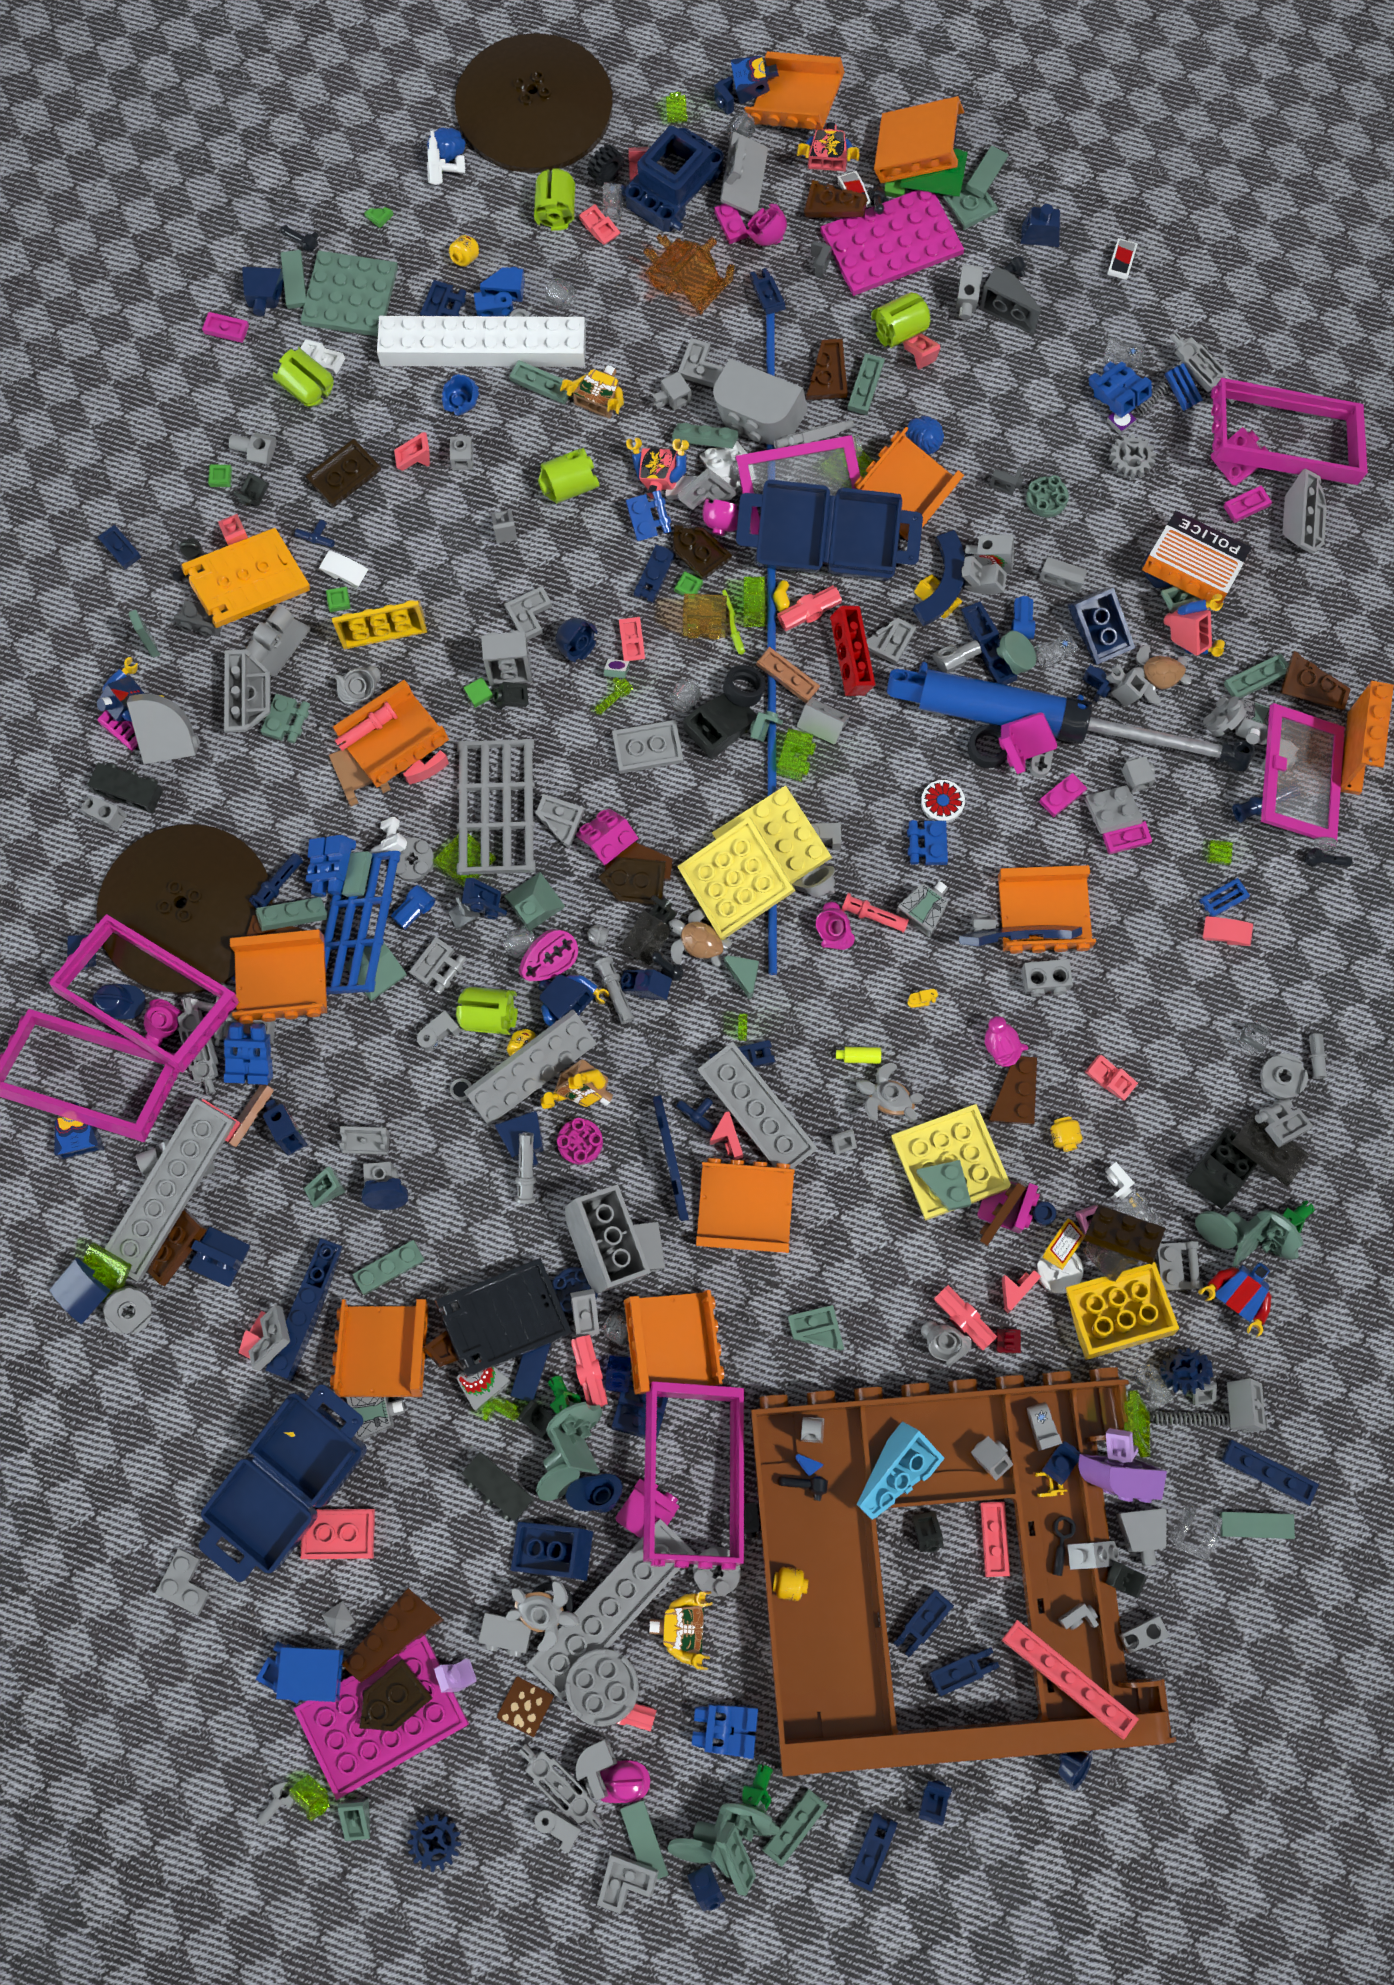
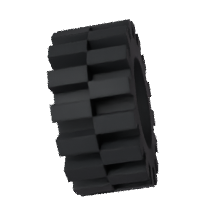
(605, 164)

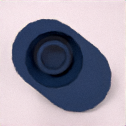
(120, 1000)
(594, 1493)
(1074, 1767)

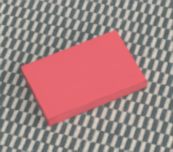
(340, 1535)

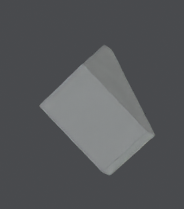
(504, 526)

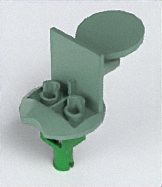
(1276, 1232)
(567, 1434)
(749, 1818)

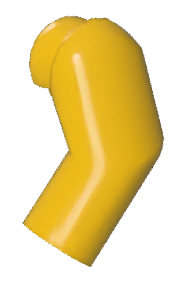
(780, 596)

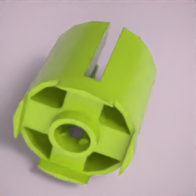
(554, 199)
(901, 319)
(304, 377)
(487, 1010)

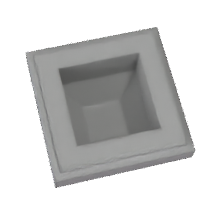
(844, 1141)
(1205, 1396)
(338, 1618)

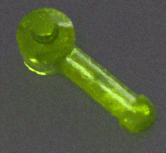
(622, 689)

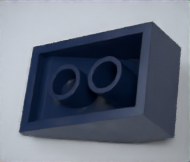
(1102, 625)
(552, 1550)

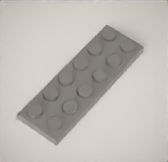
(530, 1067)
(756, 1107)

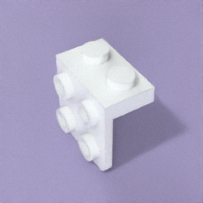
(721, 460)

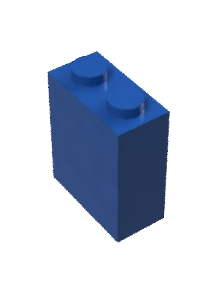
(308, 1674)

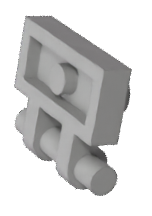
(431, 963)
(1288, 1127)

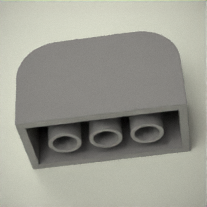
(758, 402)
(605, 1239)

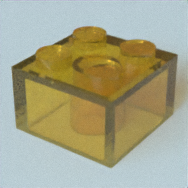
(704, 616)

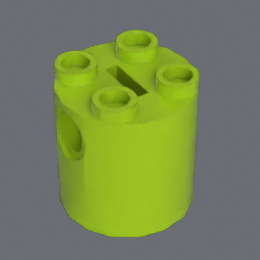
(567, 476)

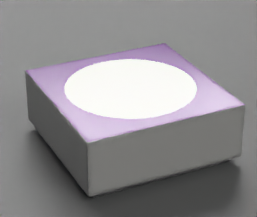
(1121, 424)

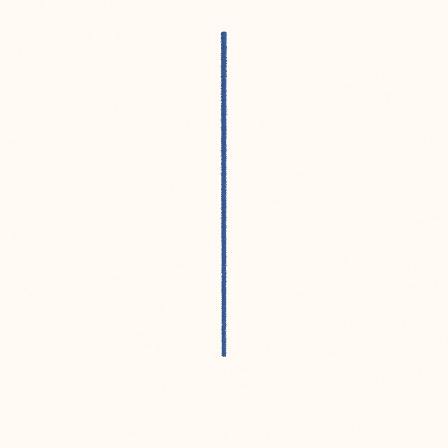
(771, 682)

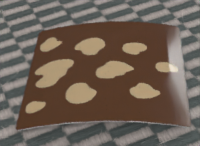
(525, 1706)

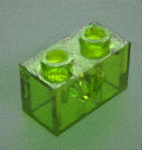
(754, 602)
(794, 743)

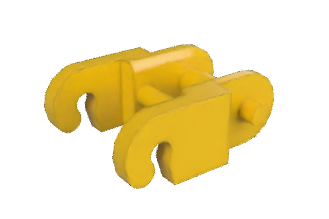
(922, 998)
(1051, 1492)

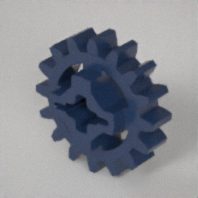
(1186, 1371)
(445, 1846)

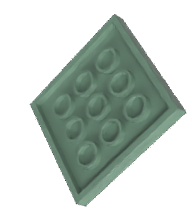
(348, 293)

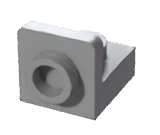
(1074, 1617)

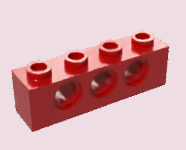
(852, 651)

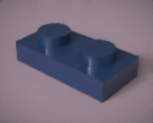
(119, 547)

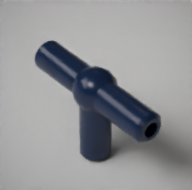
(315, 537)
(696, 1116)

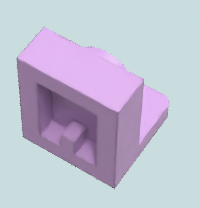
(1120, 1445)
(455, 1676)

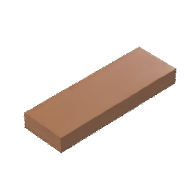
(788, 675)
(250, 1113)

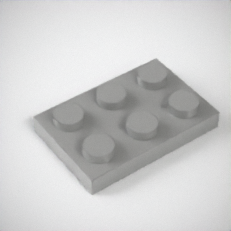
(647, 746)

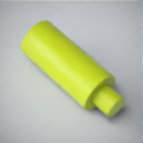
(860, 1055)

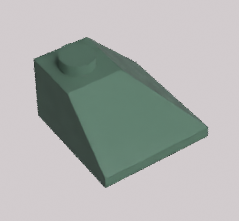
(534, 901)
(387, 974)

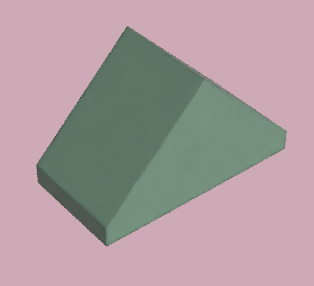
(1176, 597)
(744, 972)
(324, 1187)
(355, 1819)

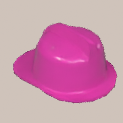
(625, 1782)

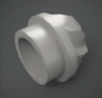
(598, 935)

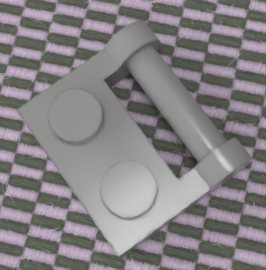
(1171, 1266)

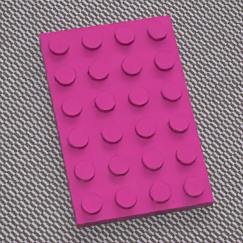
(889, 246)
(359, 1755)

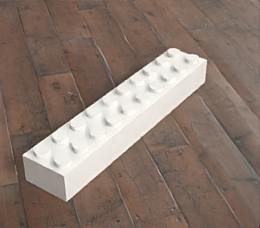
(481, 341)

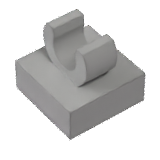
(983, 921)

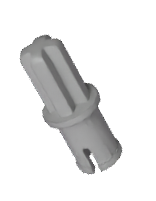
(1317, 1056)

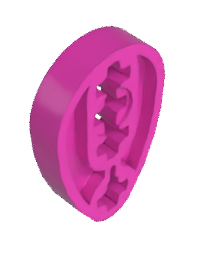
(558, 963)

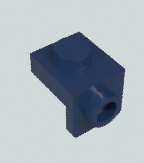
(722, 95)
(1097, 678)
(934, 1802)
(706, 1888)

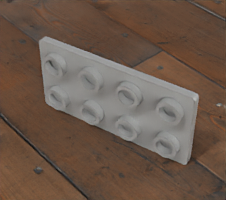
(744, 174)

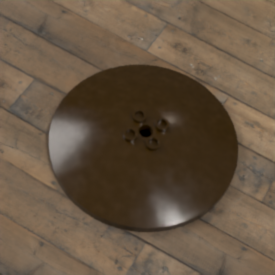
(541, 128)
(173, 863)

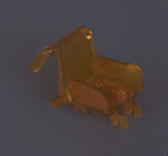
(688, 271)

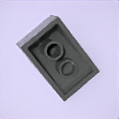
(1010, 301)

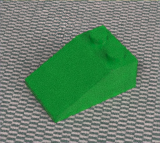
(942, 182)

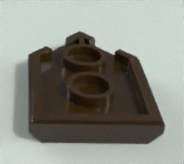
(699, 550)
(635, 879)
(393, 1699)

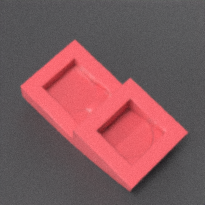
(599, 226)
(631, 639)
(420, 771)
(1228, 930)
(1111, 1078)

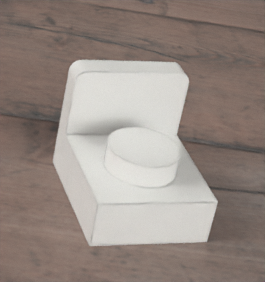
(1119, 1178)

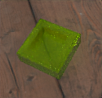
(1220, 852)
(742, 1027)

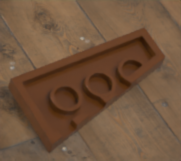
(398, 1628)

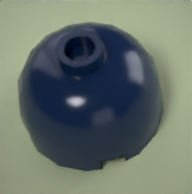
(575, 638)

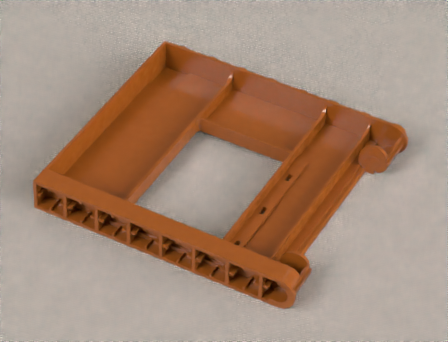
(829, 1647)

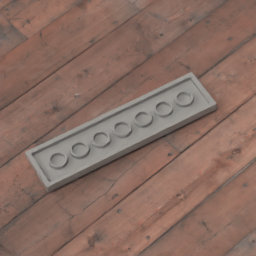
(169, 1186)
(609, 1608)

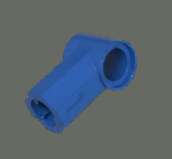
(1023, 617)
(416, 902)

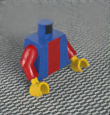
(1243, 1292)

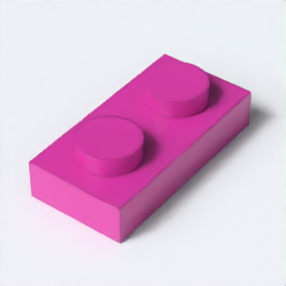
(731, 223)
(225, 327)
(1247, 504)
(1063, 795)
(1127, 838)

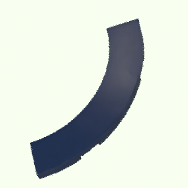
(951, 582)
(1019, 932)
(670, 1158)

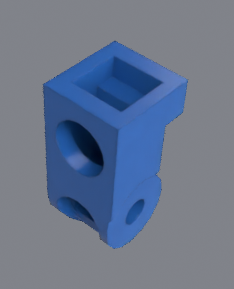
(493, 305)

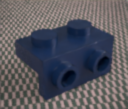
(482, 898)

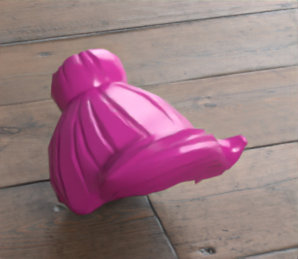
(834, 927)
(160, 1020)
(1003, 1042)

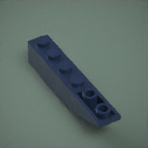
(306, 1309)

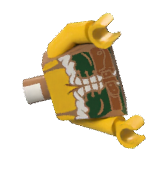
(596, 391)
(581, 1085)
(684, 1628)

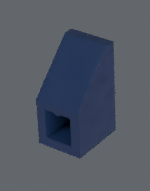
(646, 984)

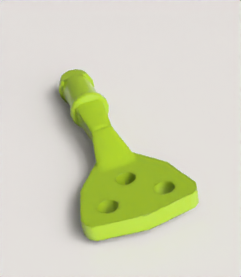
(735, 635)

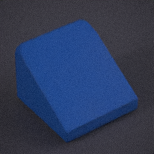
(809, 1466)

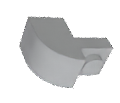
(983, 579)
(590, 1763)

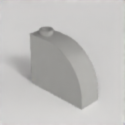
(161, 728)

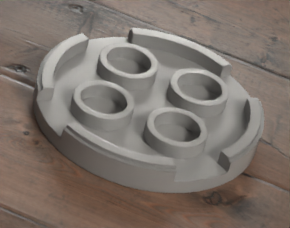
(602, 1687)

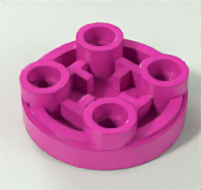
(580, 1141)

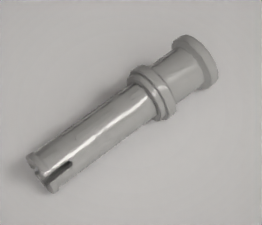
(611, 980)
(525, 1174)

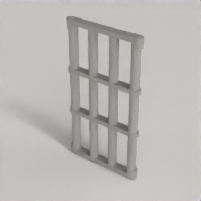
(506, 787)

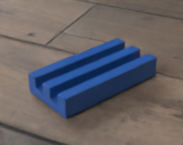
(1186, 386)
(1209, 907)

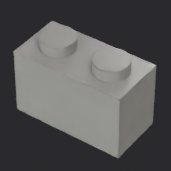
(505, 1634)

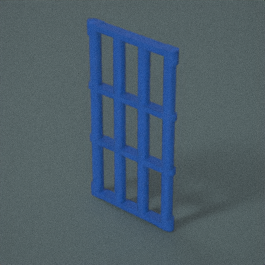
(361, 942)

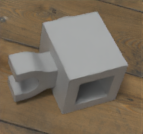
(673, 391)
(1127, 686)

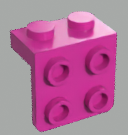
(1237, 472)
(1026, 739)
(607, 835)
(1018, 1216)
(632, 1513)

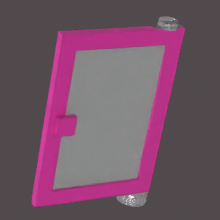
(819, 463)
(1303, 775)

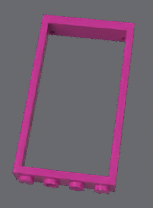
(1294, 401)
(199, 1037)
(151, 1109)
(699, 1392)

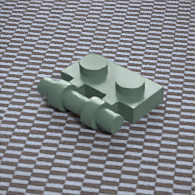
(278, 720)

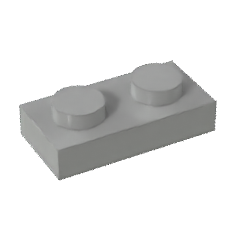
(585, 1313)

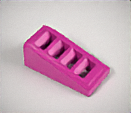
(110, 723)

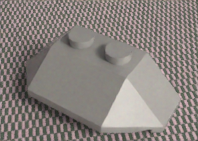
(1305, 512)
(244, 691)

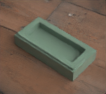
(357, 874)

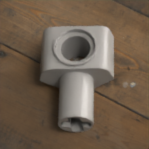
(252, 445)
(951, 657)

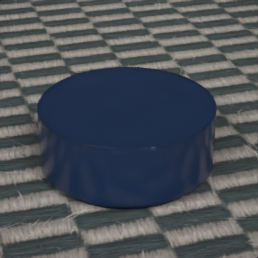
(1044, 1213)

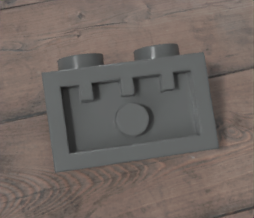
(196, 618)

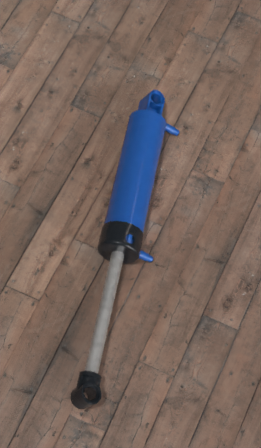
(1066, 716)

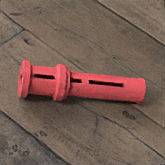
(374, 721)
(864, 909)

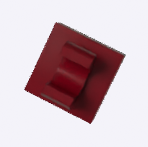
(1008, 1341)

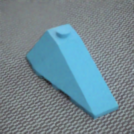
(901, 1465)

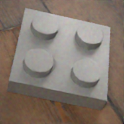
(1113, 809)

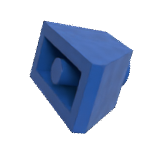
(505, 280)

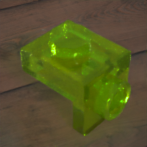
(676, 107)
(507, 1409)
(310, 1796)

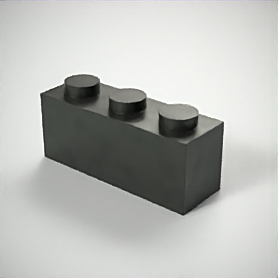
(125, 787)
(497, 1487)

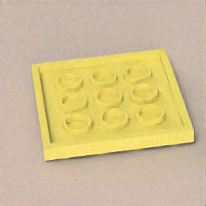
(786, 833)
(736, 878)
(949, 1139)

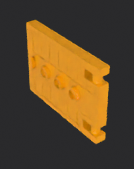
(245, 577)

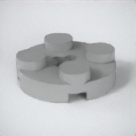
(1226, 715)
(421, 867)
(1272, 1082)
(125, 1323)
(721, 1585)

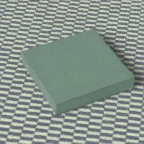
(970, 208)

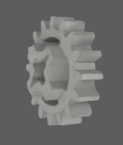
(1132, 456)

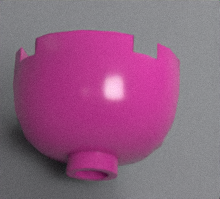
(767, 226)
(720, 516)

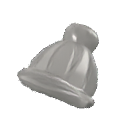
(357, 684)
(945, 1342)

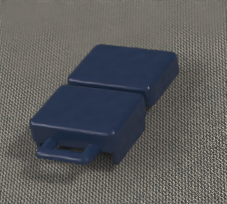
(848, 531)
(271, 1497)

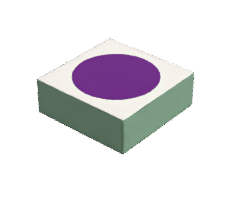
(616, 668)

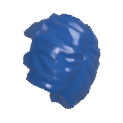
(449, 143)
(459, 394)
(926, 434)

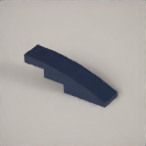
(987, 635)

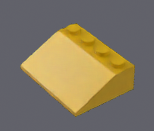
(380, 624)
(1121, 1312)

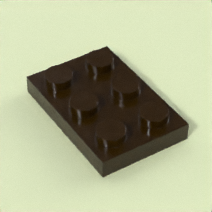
(343, 473)
(1125, 1234)

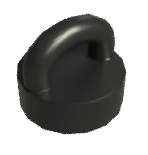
(191, 548)

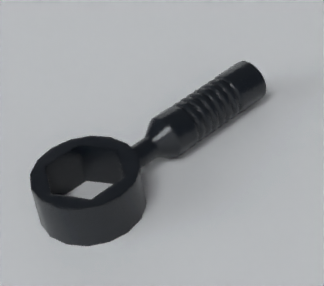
(1060, 1549)

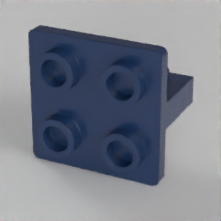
(218, 1256)

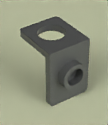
(461, 914)

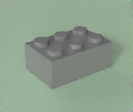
(506, 658)

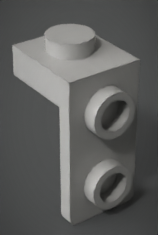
(1092, 1555)

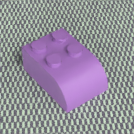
(1125, 1479)

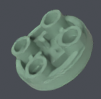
(1047, 496)
(1017, 652)

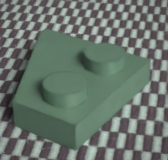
(947, 1184)
(817, 1328)

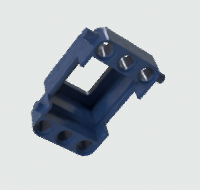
(661, 195)

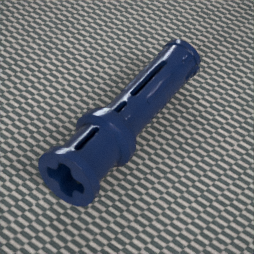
(1248, 809)
(270, 888)

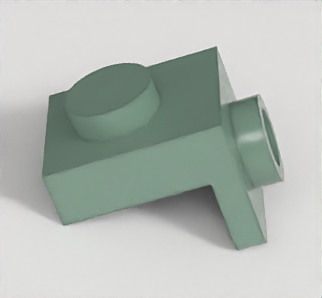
(760, 726)

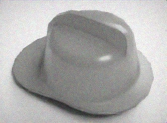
(818, 882)

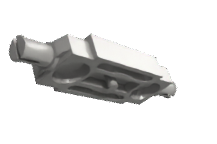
(1199, 363)
(813, 434)
(204, 1064)
(580, 1804)

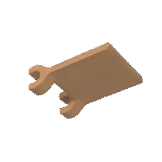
(351, 775)

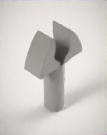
(275, 1803)

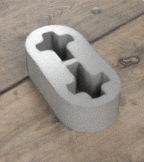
(1047, 760)

